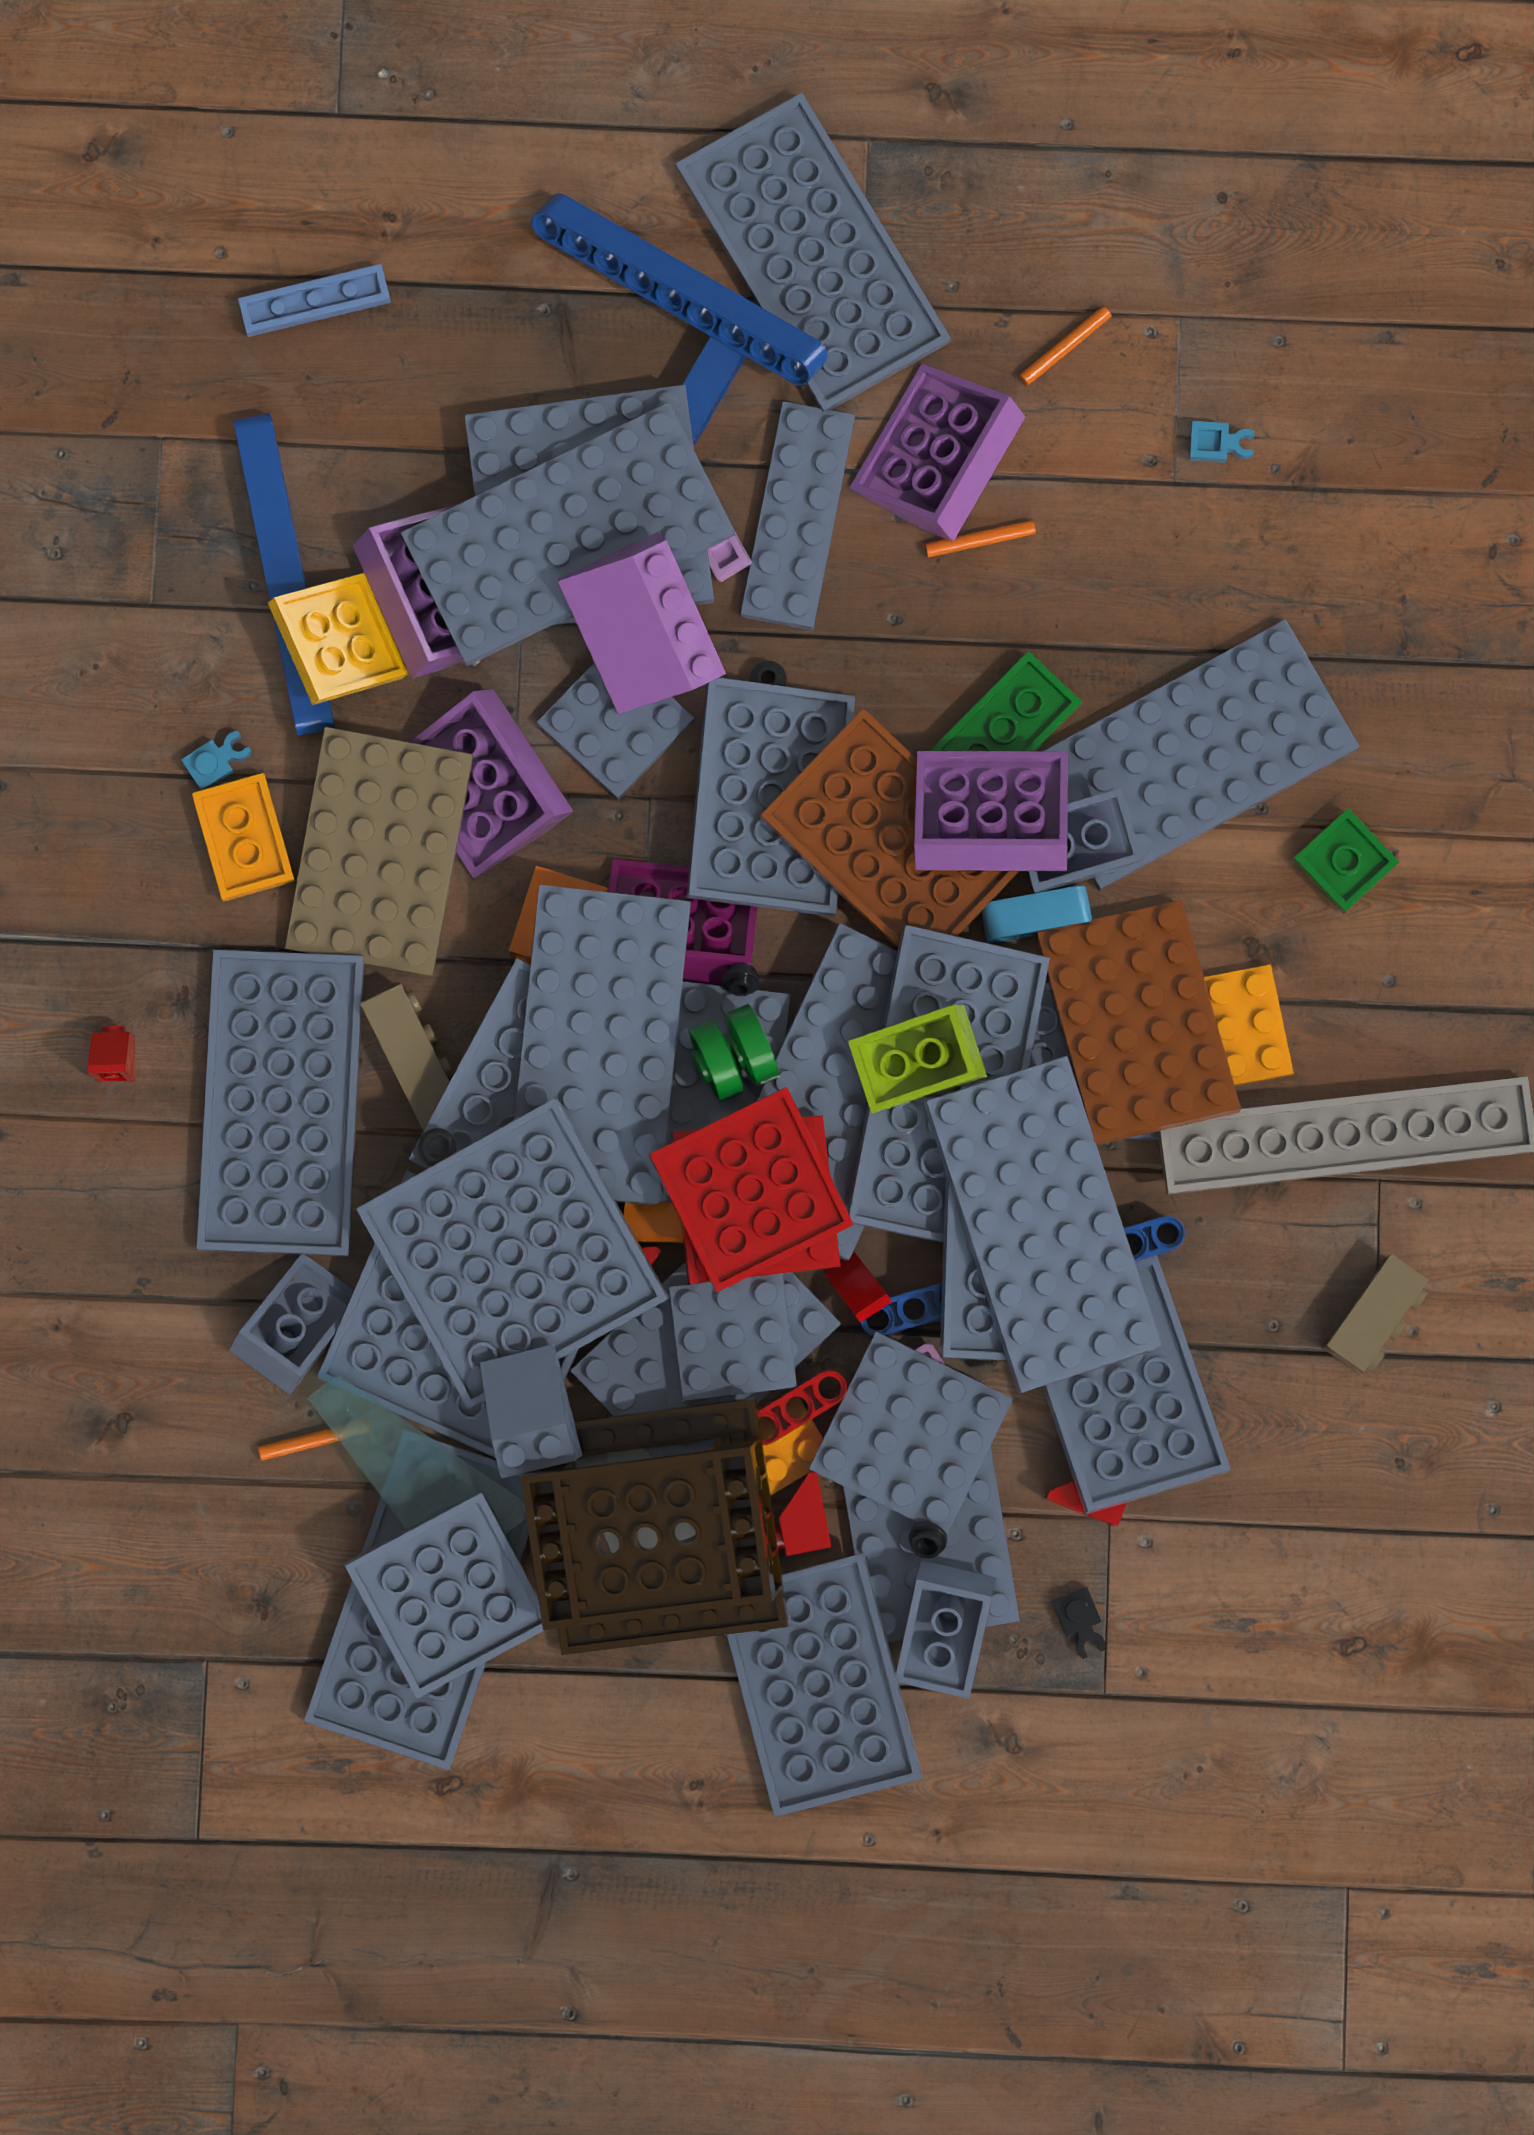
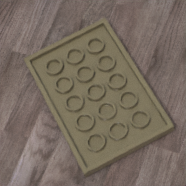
(379, 850)

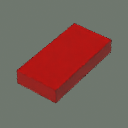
(857, 1287)

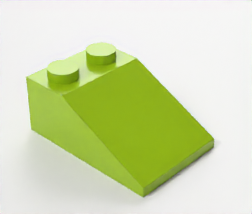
(917, 1058)

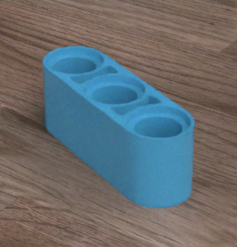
(1028, 914)

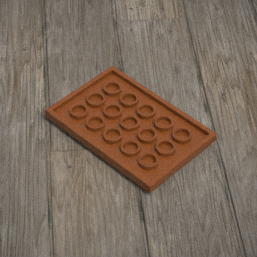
(857, 830)
(1138, 1022)

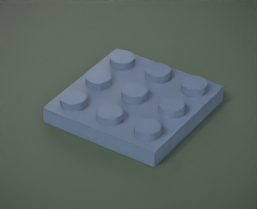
(609, 744)
(733, 1338)

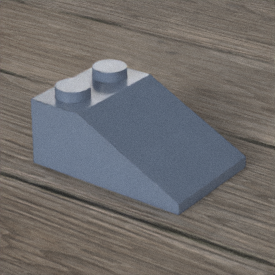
(1097, 842)
(293, 1324)
(529, 1411)
(945, 1629)

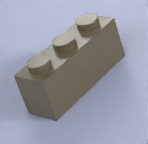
(1377, 1315)

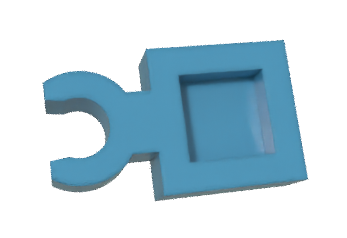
(1212, 442)
(211, 764)

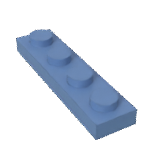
(314, 300)

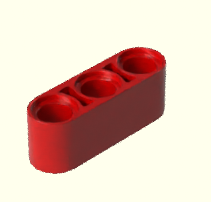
(810, 1394)

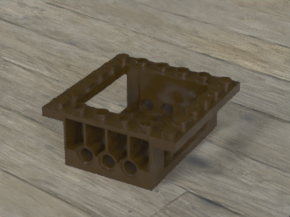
(675, 1590)

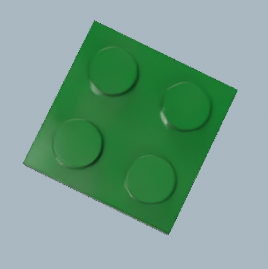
(1345, 861)

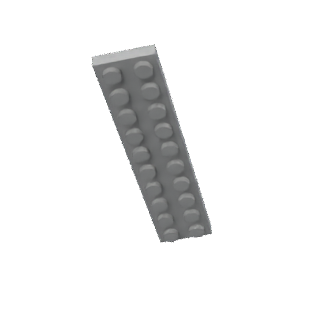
(1350, 1135)

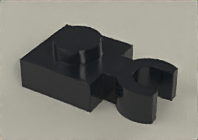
(1078, 1615)

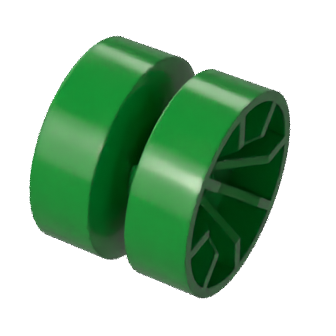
(723, 1057)

